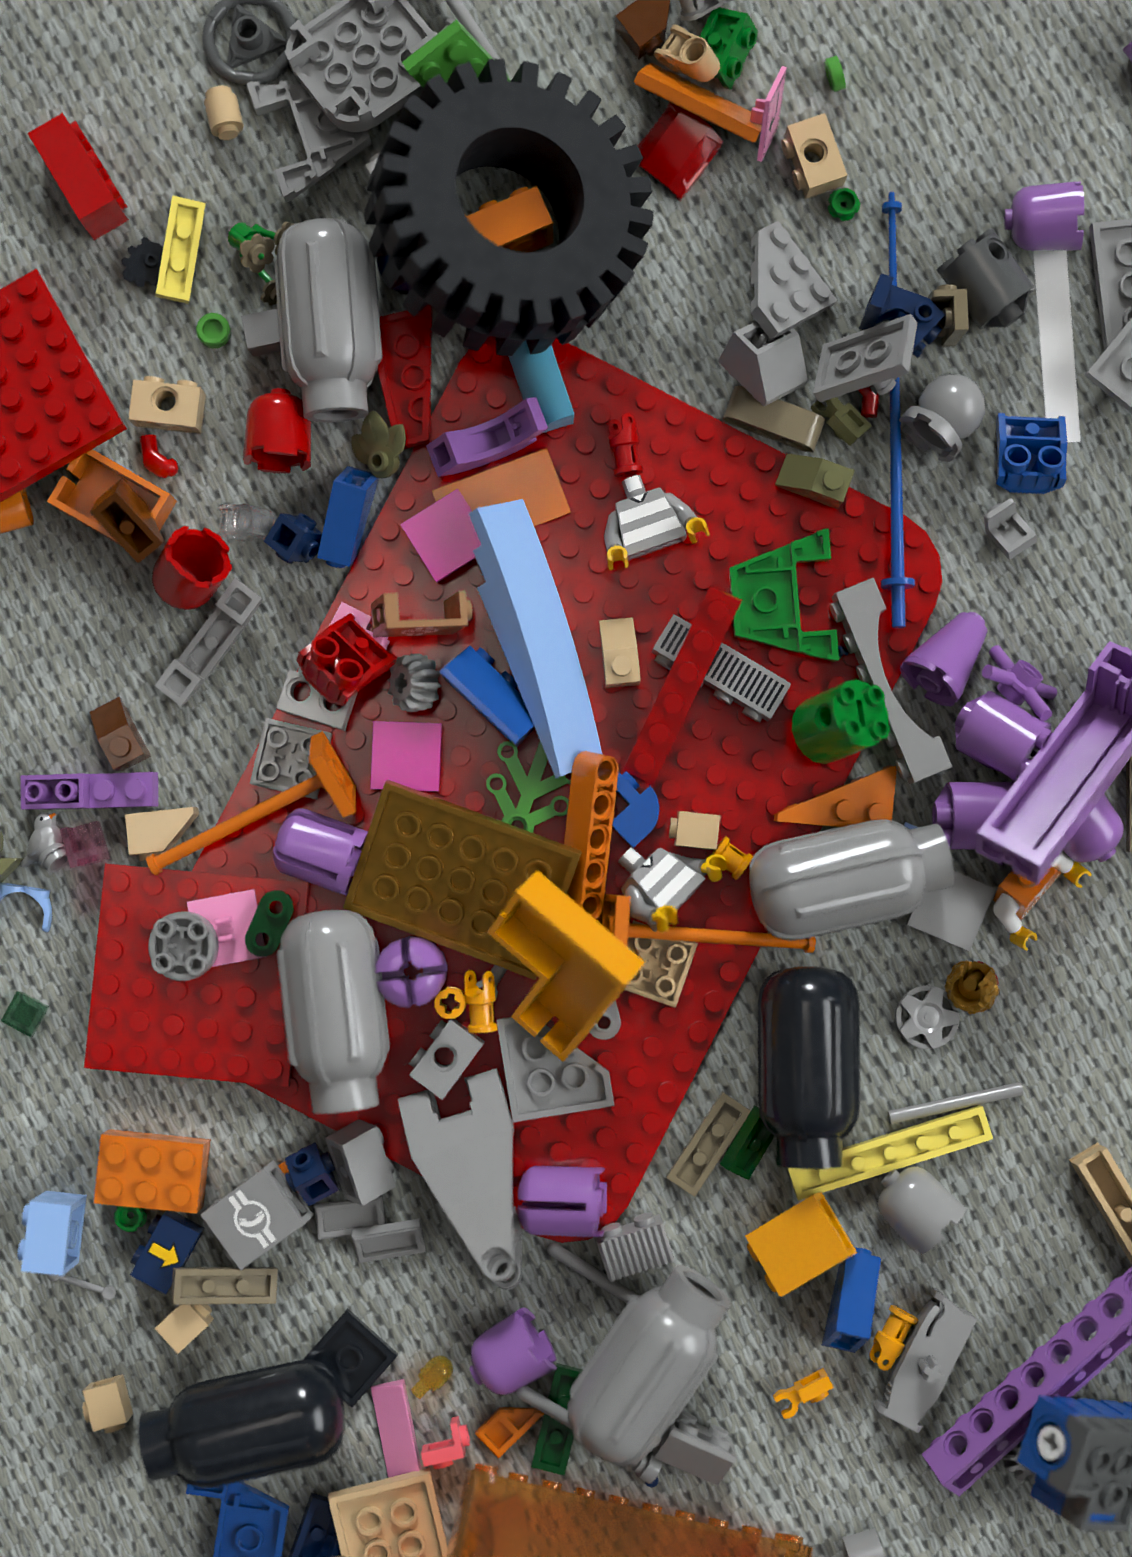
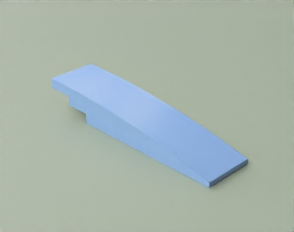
(534, 632)

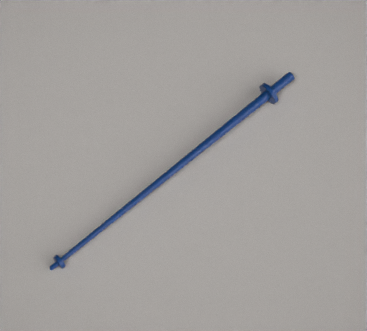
(898, 581)

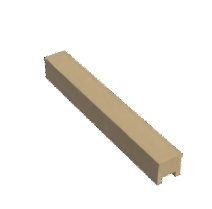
(1108, 1190)

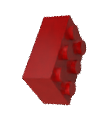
(80, 175)

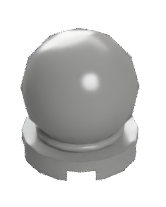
(946, 413)

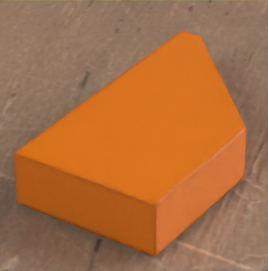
(506, 1427)

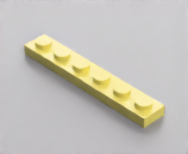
(896, 1151)

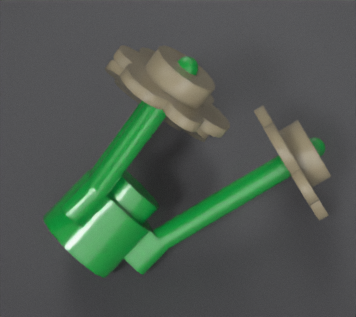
(257, 252)

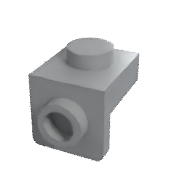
(1008, 529)

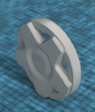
(927, 1017)

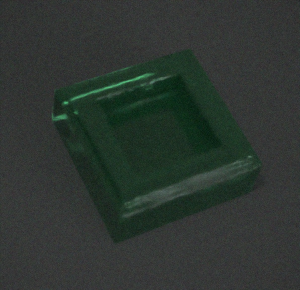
(24, 1013)

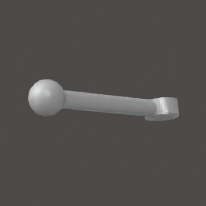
(108, 1292)

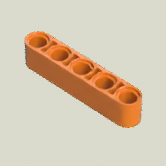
(590, 826)

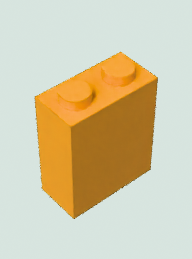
(799, 1244)

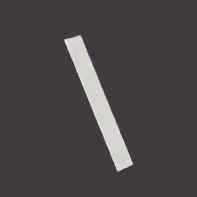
(1056, 339)

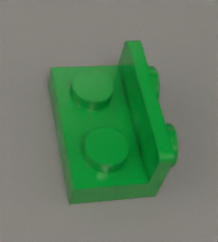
(731, 38)

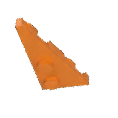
(849, 804)

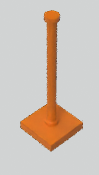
(329, 775)
(616, 920)

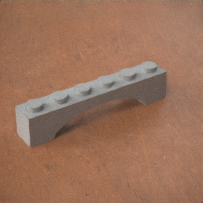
(859, 612)

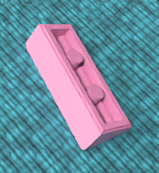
(396, 1428)

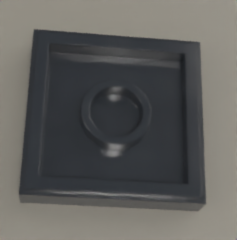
(353, 1355)

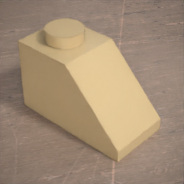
(619, 652)
(157, 830)

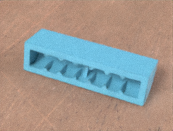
(541, 378)

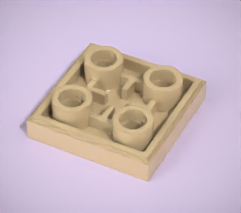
(664, 968)

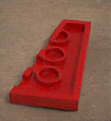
(407, 372)

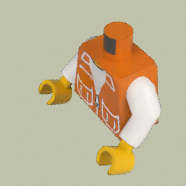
(1018, 895)

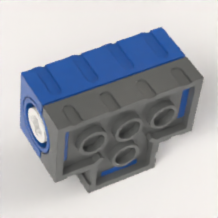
(1082, 1460)

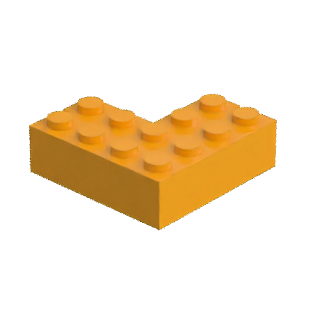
(574, 957)

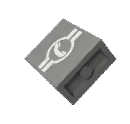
(256, 1216)

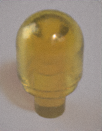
(433, 1375)

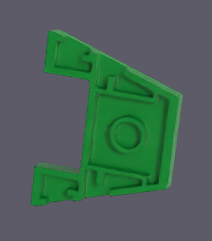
(771, 599)

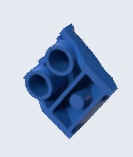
(1031, 453)

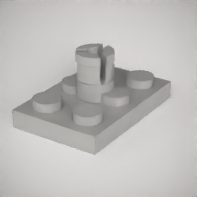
(866, 359)

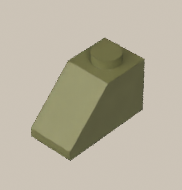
(815, 479)

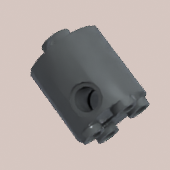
(993, 281)

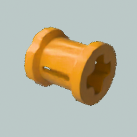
(735, 859)
(441, 1008)

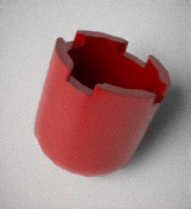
(277, 433)
(191, 568)

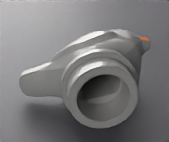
(46, 845)

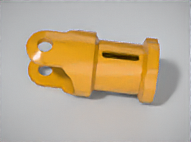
(480, 1002)
(891, 1338)

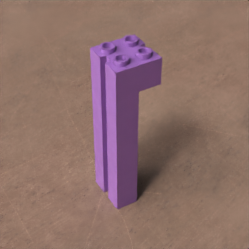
(1066, 773)

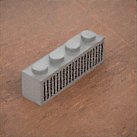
(730, 674)

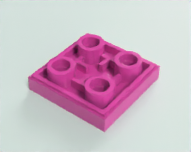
(444, 535)
(406, 755)

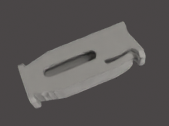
(926, 1361)

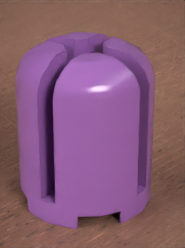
(318, 850)
(399, 988)
(562, 1201)

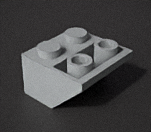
(764, 365)
(697, 1448)

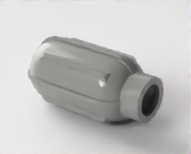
(328, 317)
(847, 877)
(333, 1008)
(647, 1368)

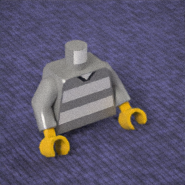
(647, 522)
(665, 883)

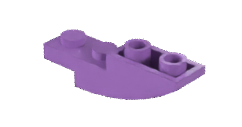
(89, 791)

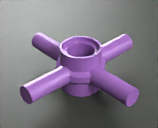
(1020, 682)

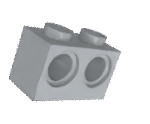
(314, 706)

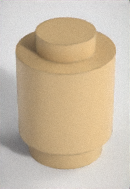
(223, 112)

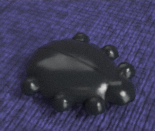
(143, 263)

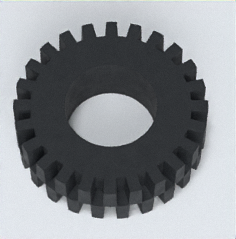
(552, 145)

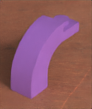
(489, 441)

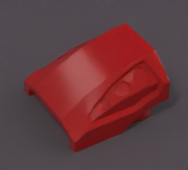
(679, 149)
(343, 660)

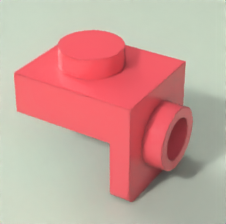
(443, 1453)

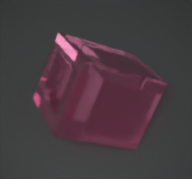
(85, 844)

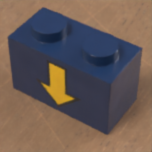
(169, 1247)

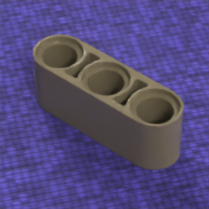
(775, 421)

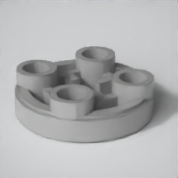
(183, 946)

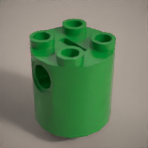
(841, 721)

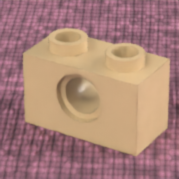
(816, 137)
(183, 417)

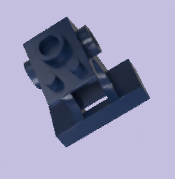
(893, 302)

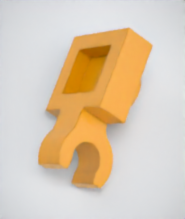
(810, 1388)

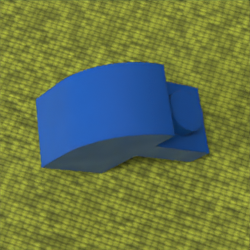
(642, 813)

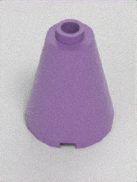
(946, 659)

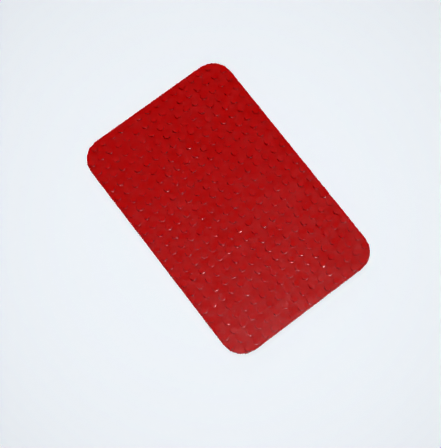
(715, 766)

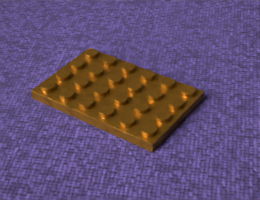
(449, 871)

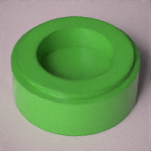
(834, 73)
(213, 330)

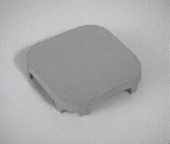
(355, 58)

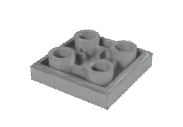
(284, 756)
(954, 912)

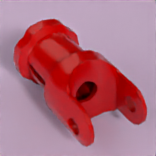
(624, 444)

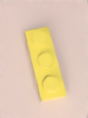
(180, 249)

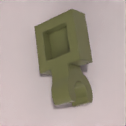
(844, 420)

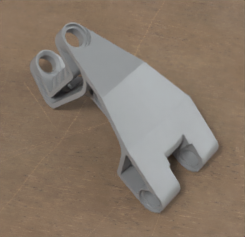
(470, 1170)

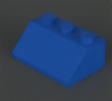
(490, 693)

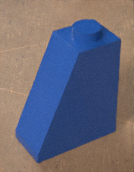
(347, 516)
(852, 1302)

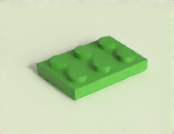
(444, 52)

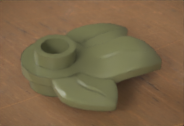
(379, 445)

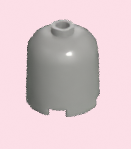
(918, 1207)

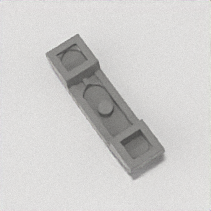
(210, 643)

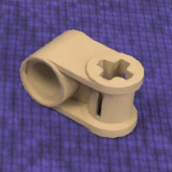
(688, 55)

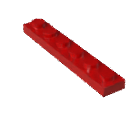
(682, 684)

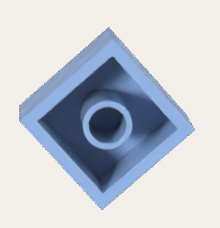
(52, 1233)

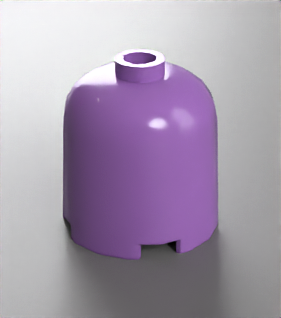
(1046, 217)
(1096, 835)
(511, 1354)

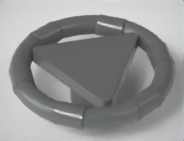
(248, 40)

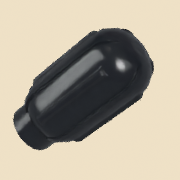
(809, 1064)
(245, 1426)

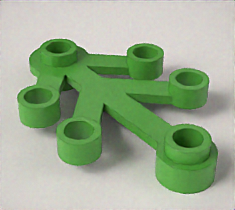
(529, 788)

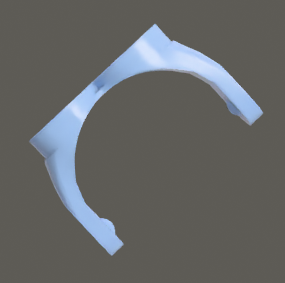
(38, 894)

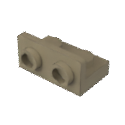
(955, 307)

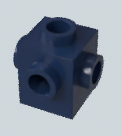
(294, 538)
(306, 1169)

